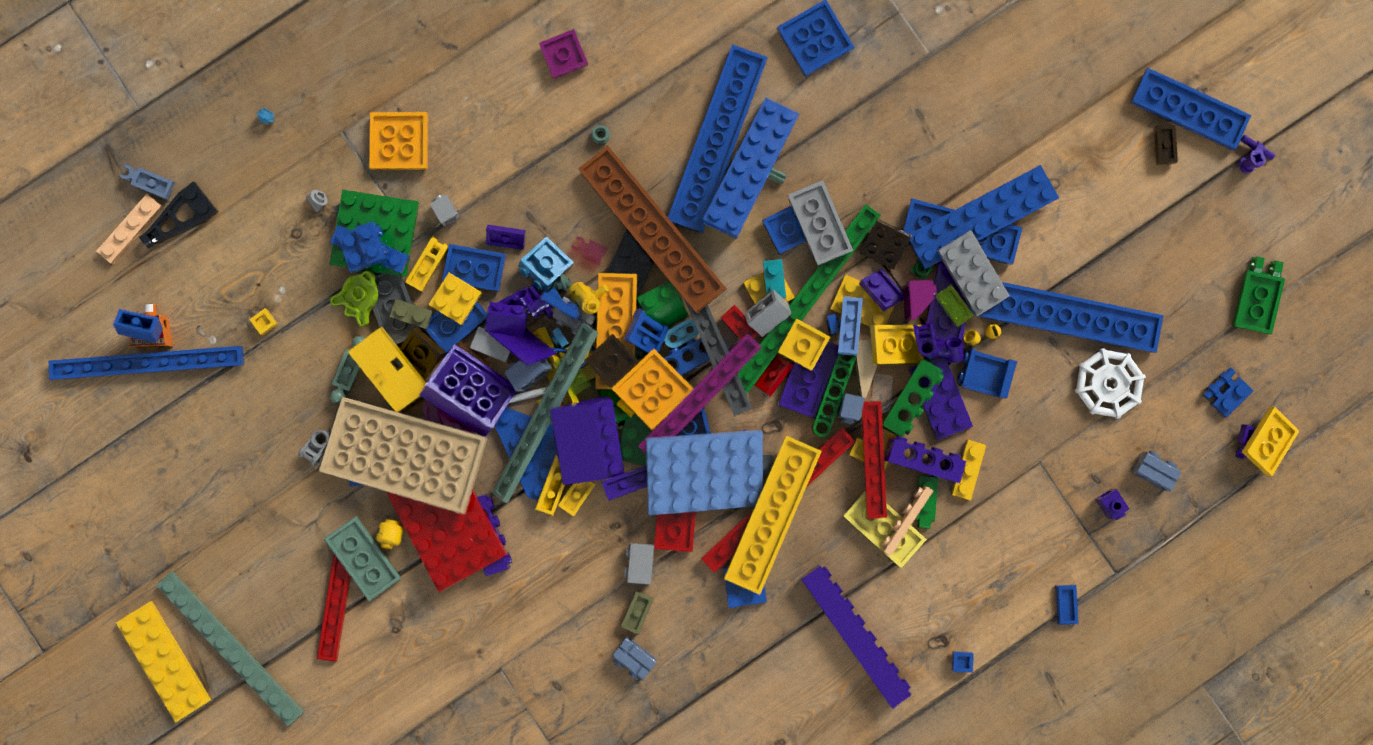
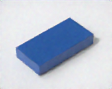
(1066, 604)

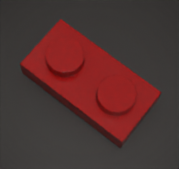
(737, 323)
(773, 375)

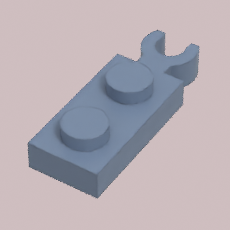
(149, 182)

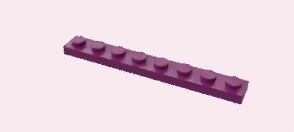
(706, 390)

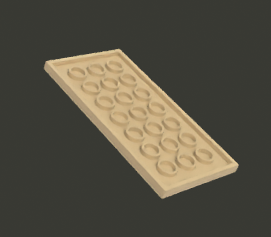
(403, 455)

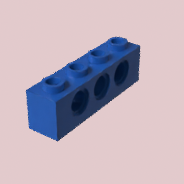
(699, 357)

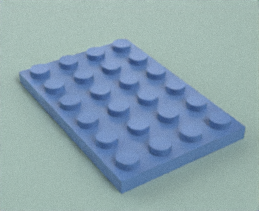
(704, 471)

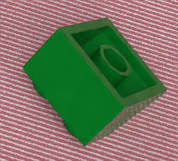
(663, 305)

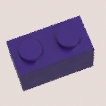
(506, 319)

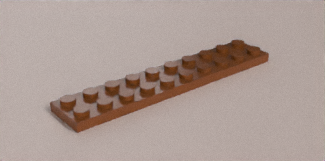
(652, 229)

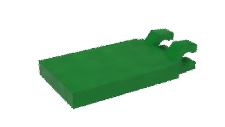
(1259, 297)

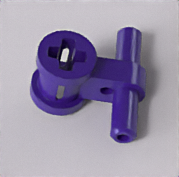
(1256, 156)
(539, 305)

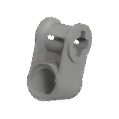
(314, 449)

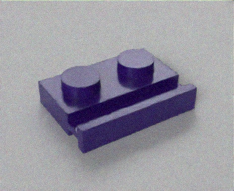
(882, 290)

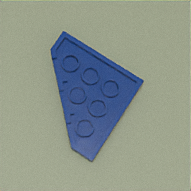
(510, 430)

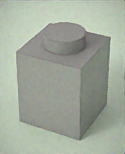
(444, 210)

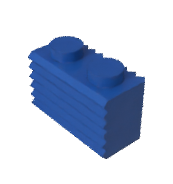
(137, 326)

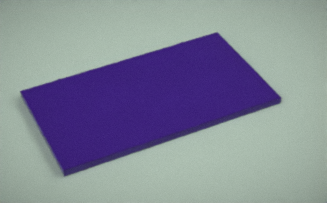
(527, 348)

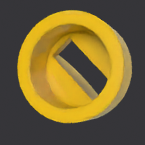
(990, 333)
(969, 339)

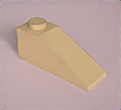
(864, 367)

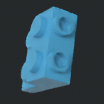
(544, 264)

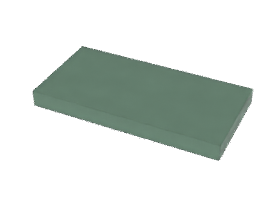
(362, 558)

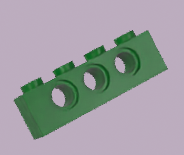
(893, 421)

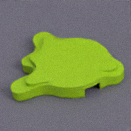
(359, 297)

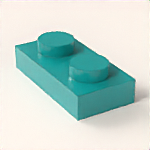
(774, 277)

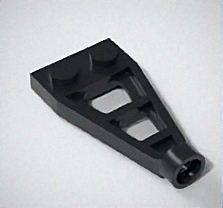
(196, 200)

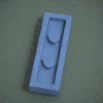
(850, 326)

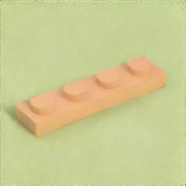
(130, 229)
(901, 527)

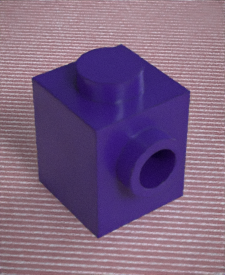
(1112, 504)

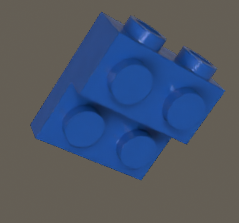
(363, 247)

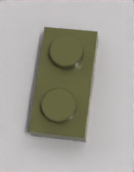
(411, 314)
(637, 612)

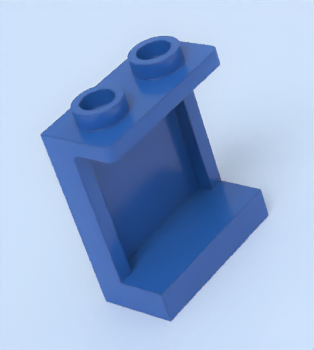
(987, 374)

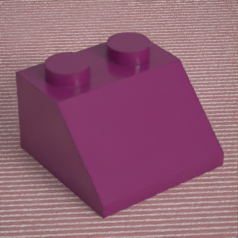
(918, 297)

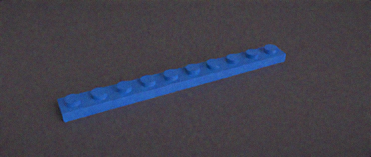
(146, 363)

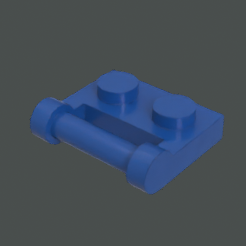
(641, 337)

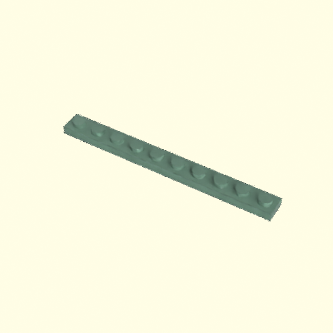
(541, 418)
(230, 648)

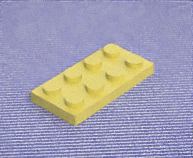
(879, 528)

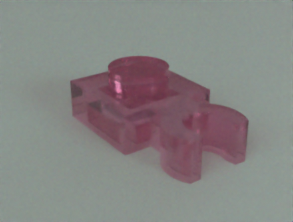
(592, 251)

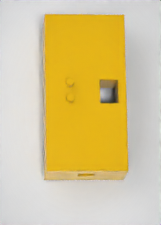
(388, 369)

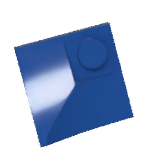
(554, 299)
(741, 596)

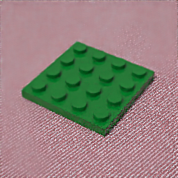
(394, 215)

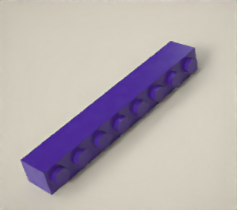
(855, 636)

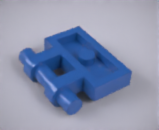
(1231, 397)

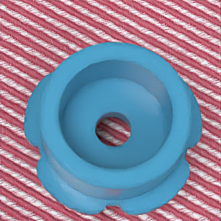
(265, 116)

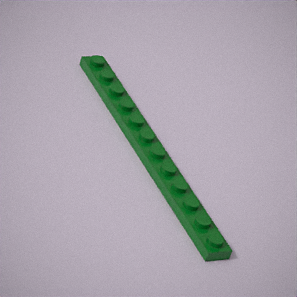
(806, 299)

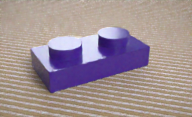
(505, 237)

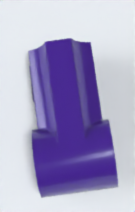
(950, 349)

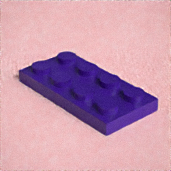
(943, 324)
(806, 387)
(945, 408)

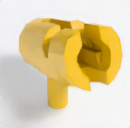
(586, 297)

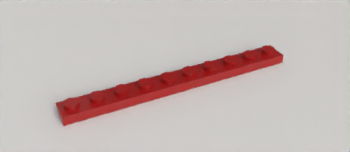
(728, 544)

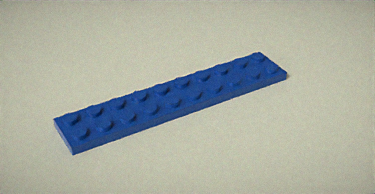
(717, 137)
(1078, 318)

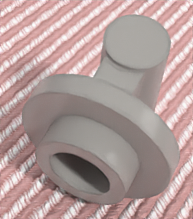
(317, 200)

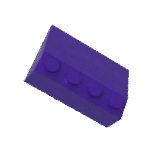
(468, 391)
(587, 441)

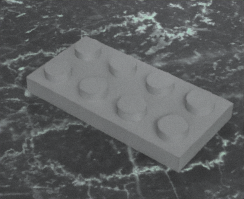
(820, 223)
(973, 273)

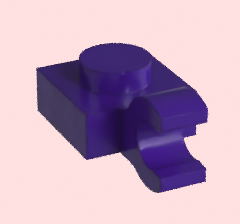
(1245, 433)

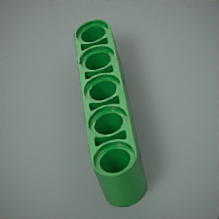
(834, 402)

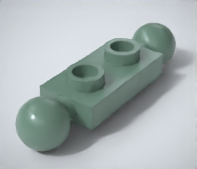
(346, 374)

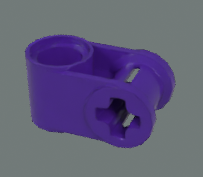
(925, 337)

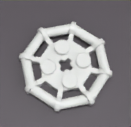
(1099, 380)

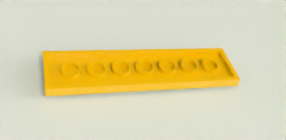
(772, 515)

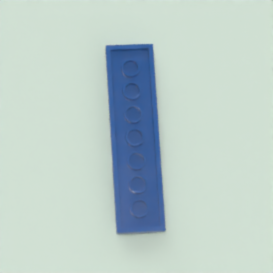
(750, 168)
(985, 214)

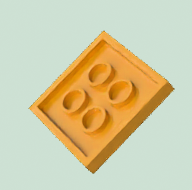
(398, 141)
(652, 389)

